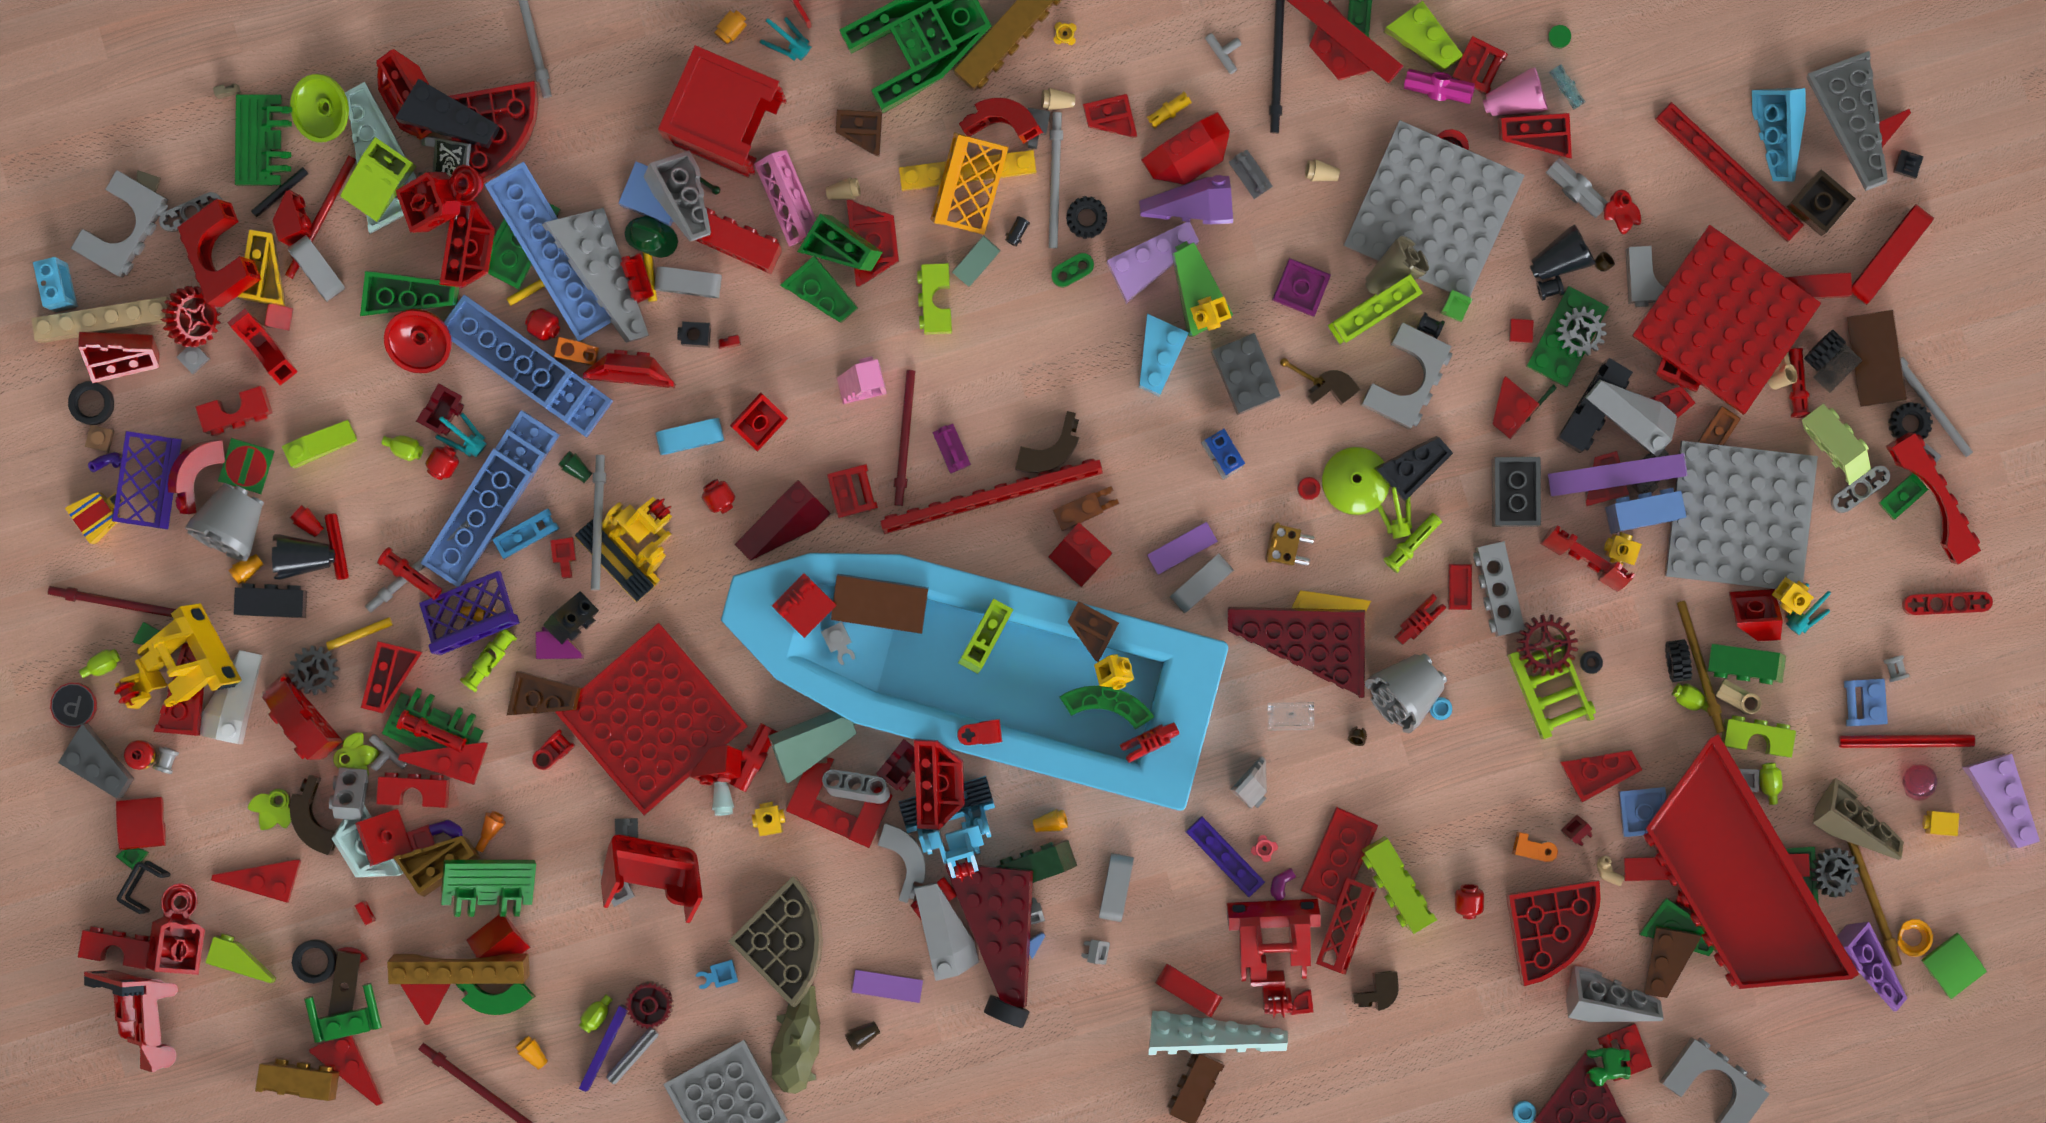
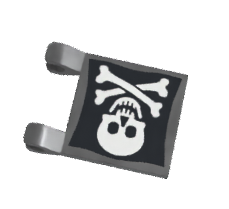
(447, 154)

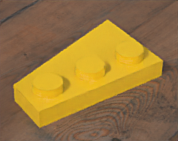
(1315, 600)

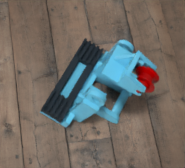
(962, 842)

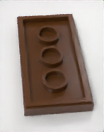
(1880, 372)
(879, 603)

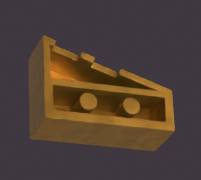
(425, 865)
(297, 1079)

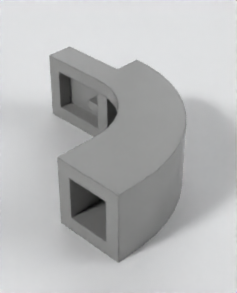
(910, 851)

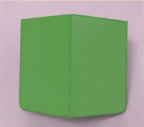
(1456, 305)

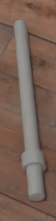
(541, 73)
(1056, 136)
(1935, 410)
(599, 479)
(385, 593)

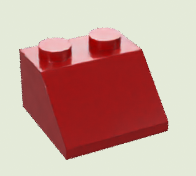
(1080, 554)

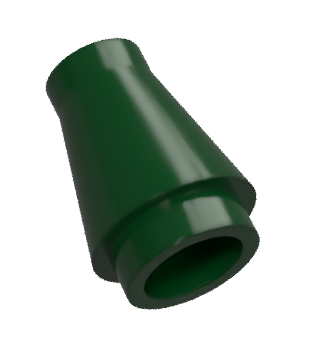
(575, 467)

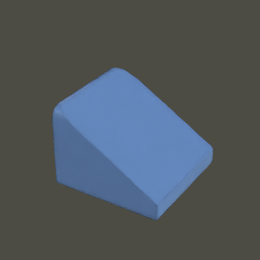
(1035, 943)

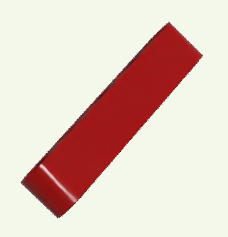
(1891, 254)

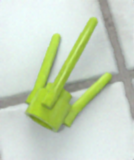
(1400, 526)

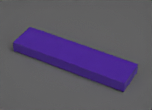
(1225, 856)
(603, 1048)

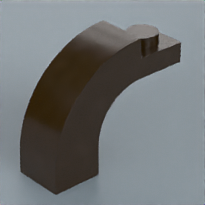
(1045, 460)
(304, 821)

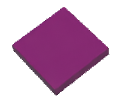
(1301, 287)

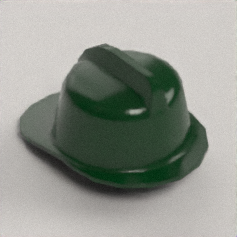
(651, 237)

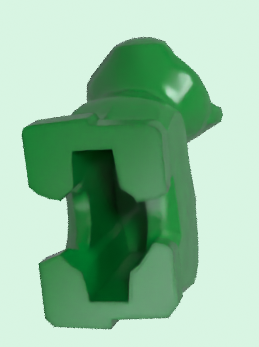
(1611, 1063)

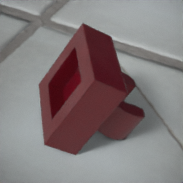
(1577, 830)

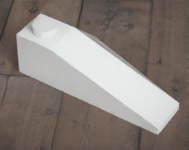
(229, 709)

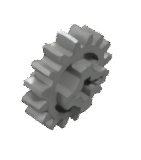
(1584, 341)

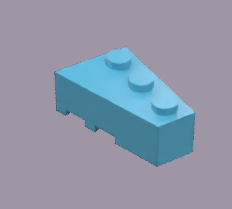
(1160, 353)

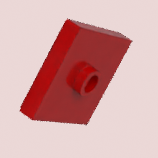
(384, 837)

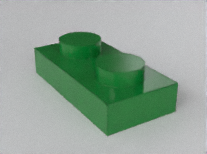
(1903, 496)

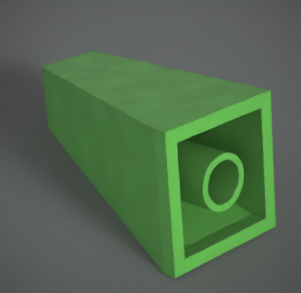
(1193, 282)

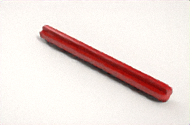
(1896, 741)

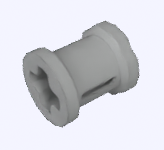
(1900, 665)
(165, 760)

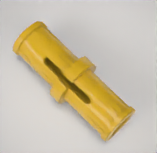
(1169, 110)

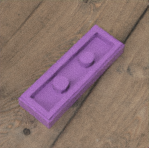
(1182, 548)
(887, 986)

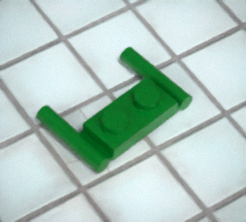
(344, 1023)

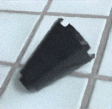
(1563, 255)
(299, 556)

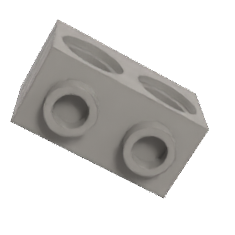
(354, 793)

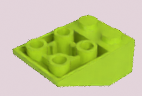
(377, 179)

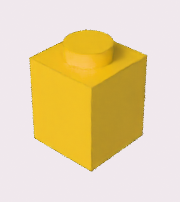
(1941, 823)

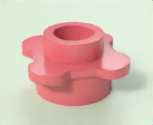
(1265, 855)

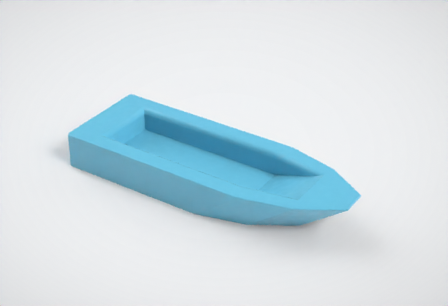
(920, 691)

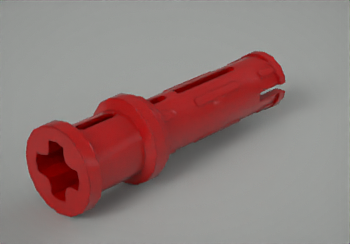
(1799, 394)
(401, 568)
(421, 728)

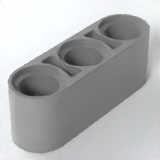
(316, 268)
(688, 282)
(1201, 583)
(863, 793)
(1116, 887)

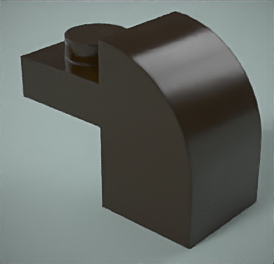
(1336, 382)
(1384, 993)

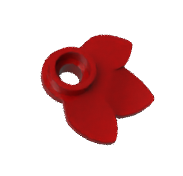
(1622, 211)

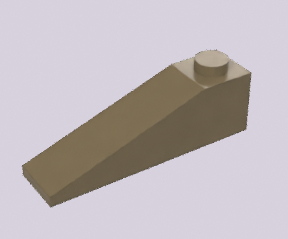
(1849, 820)

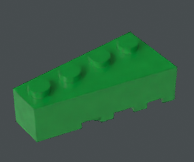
(398, 293)

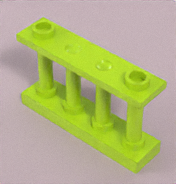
(1374, 309)
(1537, 704)

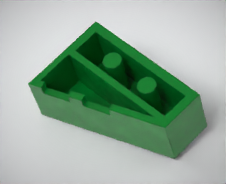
(838, 243)
(1747, 664)

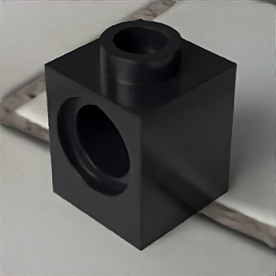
(702, 341)

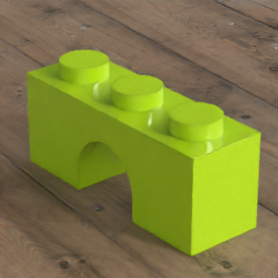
(933, 278)
(1778, 739)

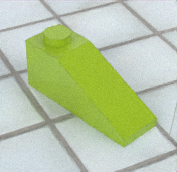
(319, 444)
(985, 636)
(236, 958)

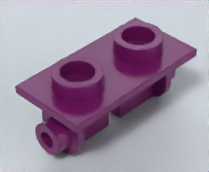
(951, 448)

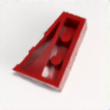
(1539, 132)
(117, 354)
(387, 673)

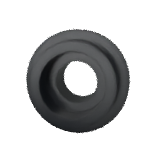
(1598, 662)

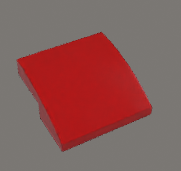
(140, 823)

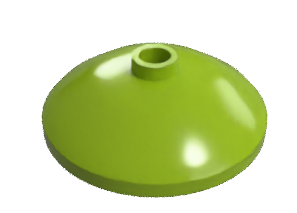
(311, 111)
(1345, 493)

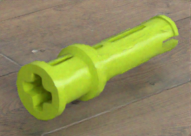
(1405, 550)

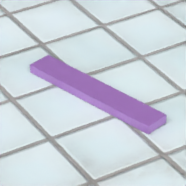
(1617, 474)

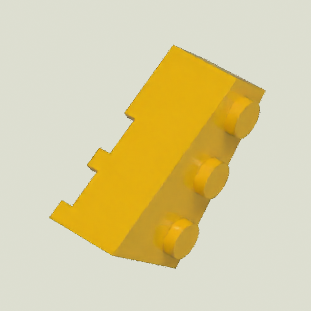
(263, 251)

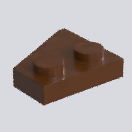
(861, 128)
(1092, 629)

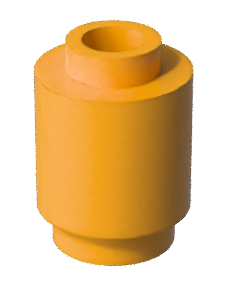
(730, 26)

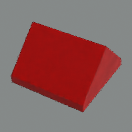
(759, 421)
(497, 938)

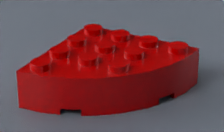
(515, 113)
(300, 720)
(1552, 927)

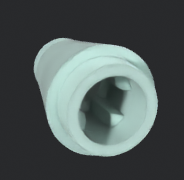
(722, 799)

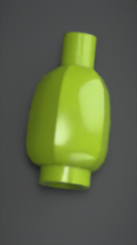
(404, 447)
(101, 663)
(1690, 697)
(1770, 781)
(595, 1014)

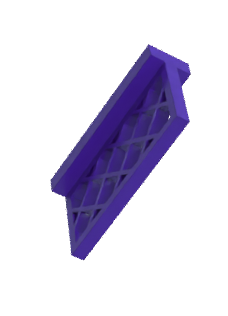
(164, 499)
(473, 632)

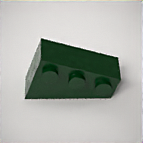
(1046, 862)

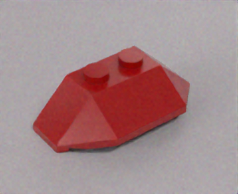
(395, 81)
(1189, 152)
(467, 247)
(629, 369)
(937, 784)

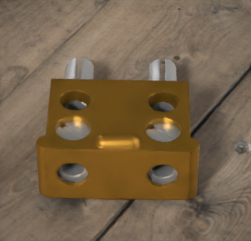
(1281, 544)

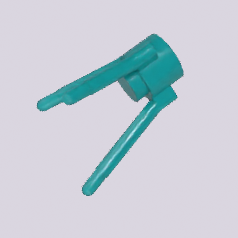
(798, 48)
(473, 444)
(1801, 623)

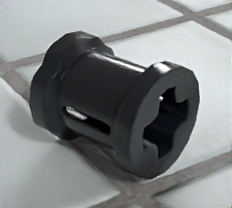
(1550, 288)
(1430, 325)

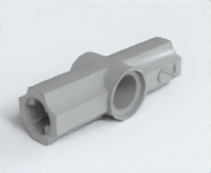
(1577, 187)

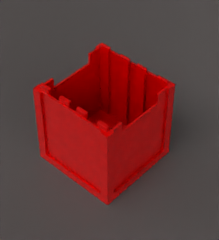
(719, 110)

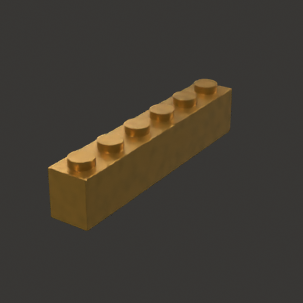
(1001, 41)

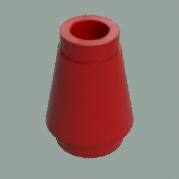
(306, 521)

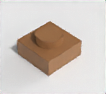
(99, 438)

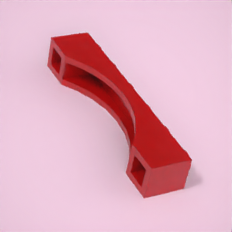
(1956, 537)

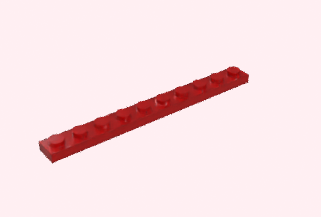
(983, 498)

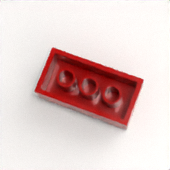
(742, 243)

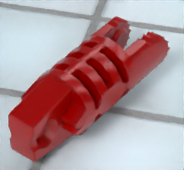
(1419, 620)
(1150, 741)

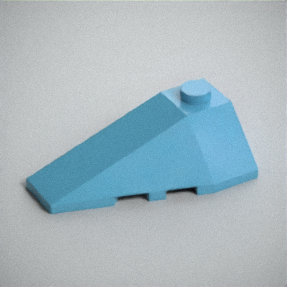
(1781, 124)

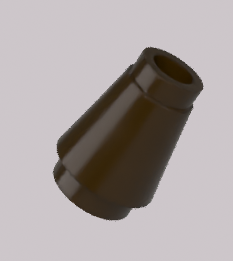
(861, 1035)

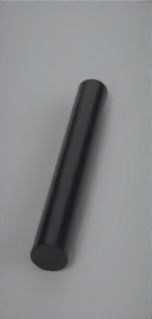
(279, 192)

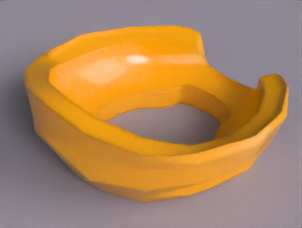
(1926, 939)

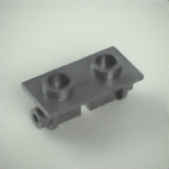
(1250, 174)

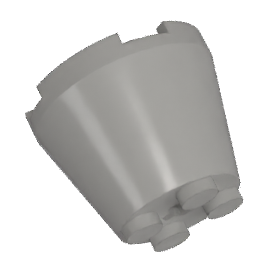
(228, 522)
(1406, 691)

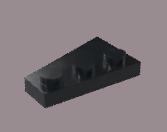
(1414, 466)

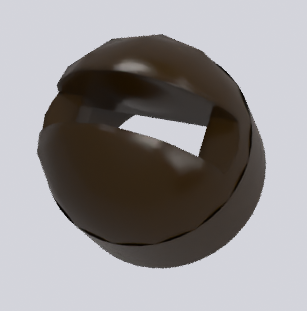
(1604, 261)
(1357, 736)

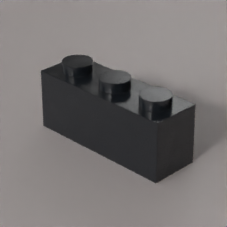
(270, 601)

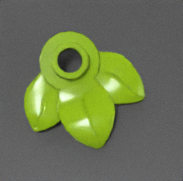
(358, 754)
(270, 811)

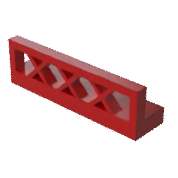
(1354, 929)

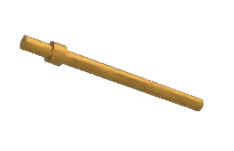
(1713, 709)
(1889, 942)

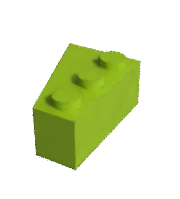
(1425, 37)

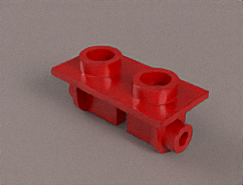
(638, 277)

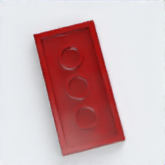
(1338, 856)

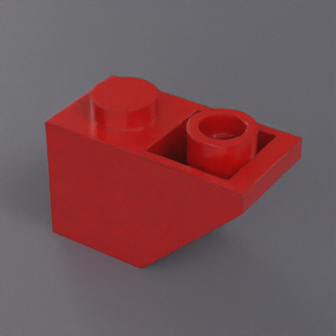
(291, 219)
(719, 765)

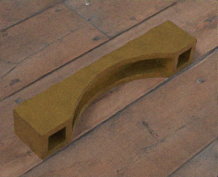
(485, 970)

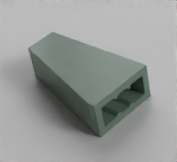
(809, 742)

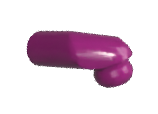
(1278, 884)

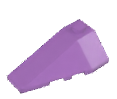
(1202, 199)
(1872, 962)

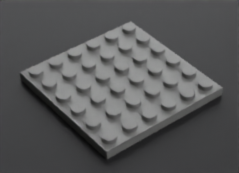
(1439, 200)
(1743, 515)

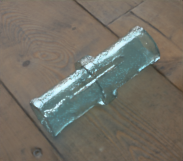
(1567, 87)

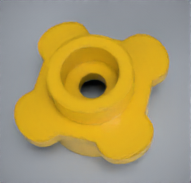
(1069, 38)

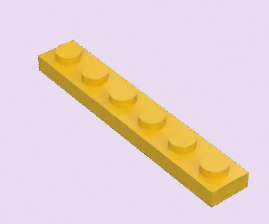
(930, 174)

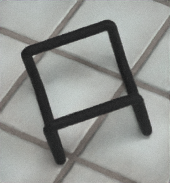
(144, 866)

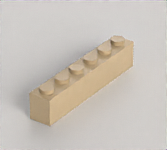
(99, 320)

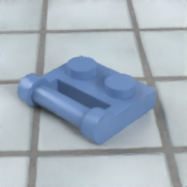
(1873, 702)

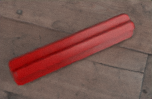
(335, 542)

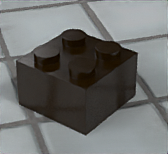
(1821, 202)

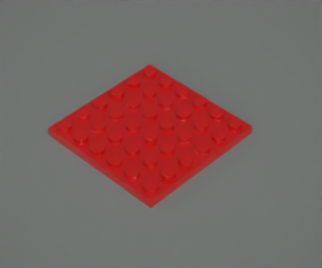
(1726, 319)
(651, 718)

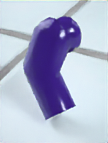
(104, 460)
(448, 827)

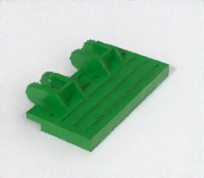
(256, 140)
(437, 718)
(488, 880)

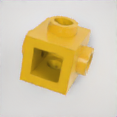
(1210, 313)
(1630, 549)
(1793, 596)
(1114, 672)
(775, 825)

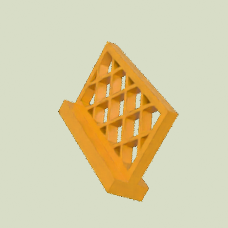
(950, 178)

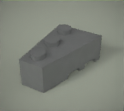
(95, 763)

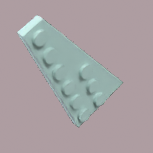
(367, 124)
(1205, 1035)

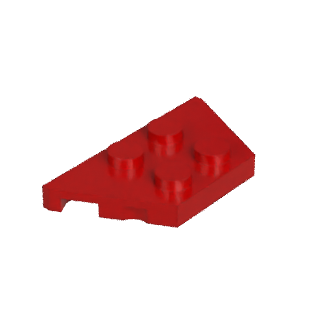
(1335, 56)
(877, 229)

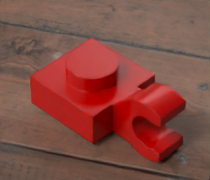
(563, 552)

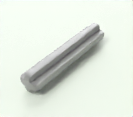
(632, 1055)

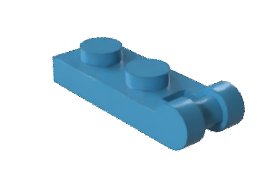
(525, 534)

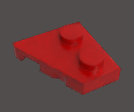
(1111, 116)
(1512, 408)
(1607, 494)

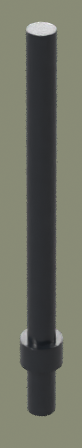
(1275, 108)

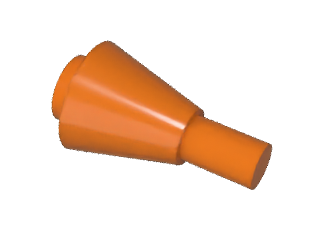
(492, 824)

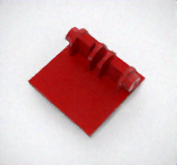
(804, 605)

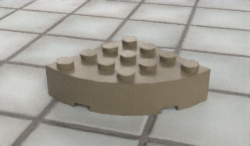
(784, 941)

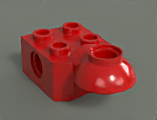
(437, 197)
(174, 938)

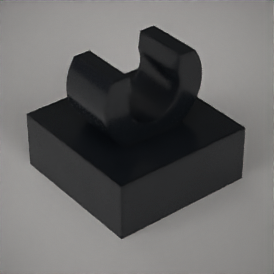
(1908, 164)

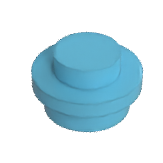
(1441, 709)

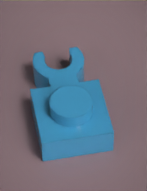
(721, 973)

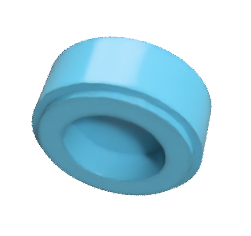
(1524, 1112)

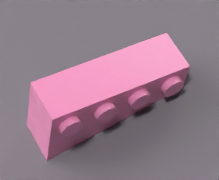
(862, 381)

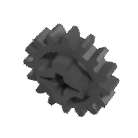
(317, 661)
(1840, 866)

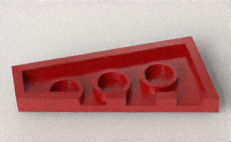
(186, 715)

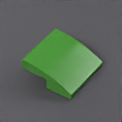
(1954, 965)

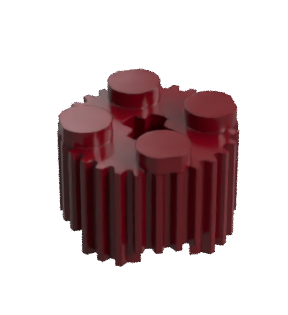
(638, 1010)

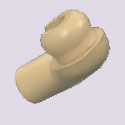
(1606, 872)

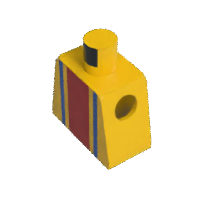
(93, 515)

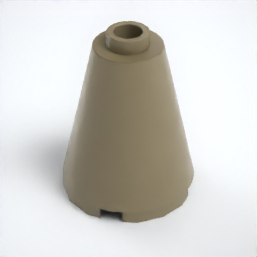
(1395, 265)

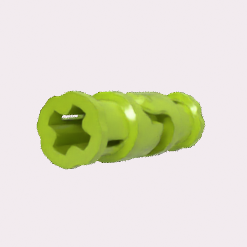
(483, 666)

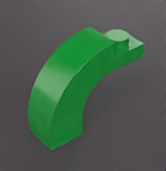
(496, 1004)

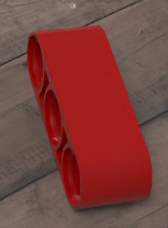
(1188, 990)

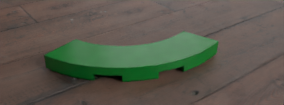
(1109, 699)

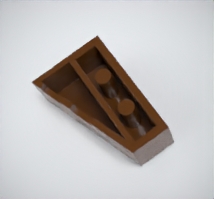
(1195, 1087)

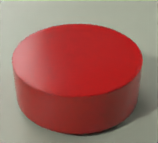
(1308, 488)

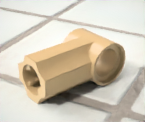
(1783, 375)
(1736, 697)

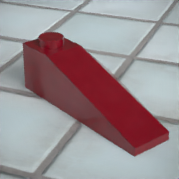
(787, 519)

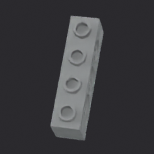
(1498, 553)

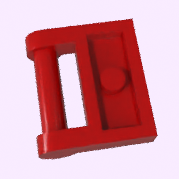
(1473, 60)
(844, 491)
(1630, 1039)

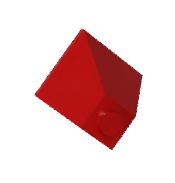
(1757, 614)

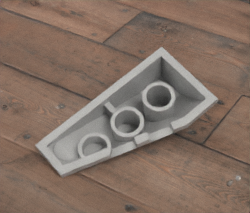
(679, 191)
(1640, 417)
(1252, 784)
(948, 941)
(1601, 1000)

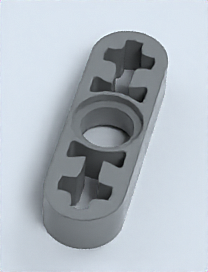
(204, 199)
(1850, 503)

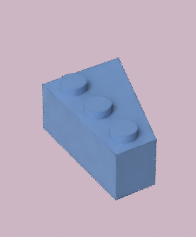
(1645, 510)

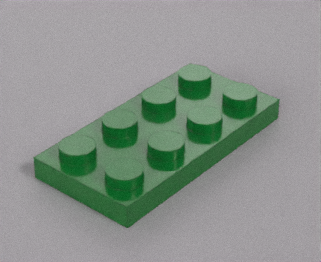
(507, 257)
(1548, 355)

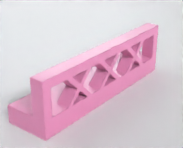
(790, 194)

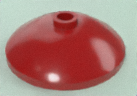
(416, 352)

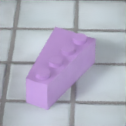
(1146, 262)
(2005, 798)

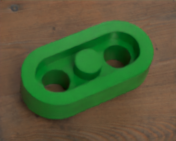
(1072, 270)

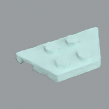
(351, 848)

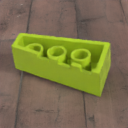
(1398, 885)

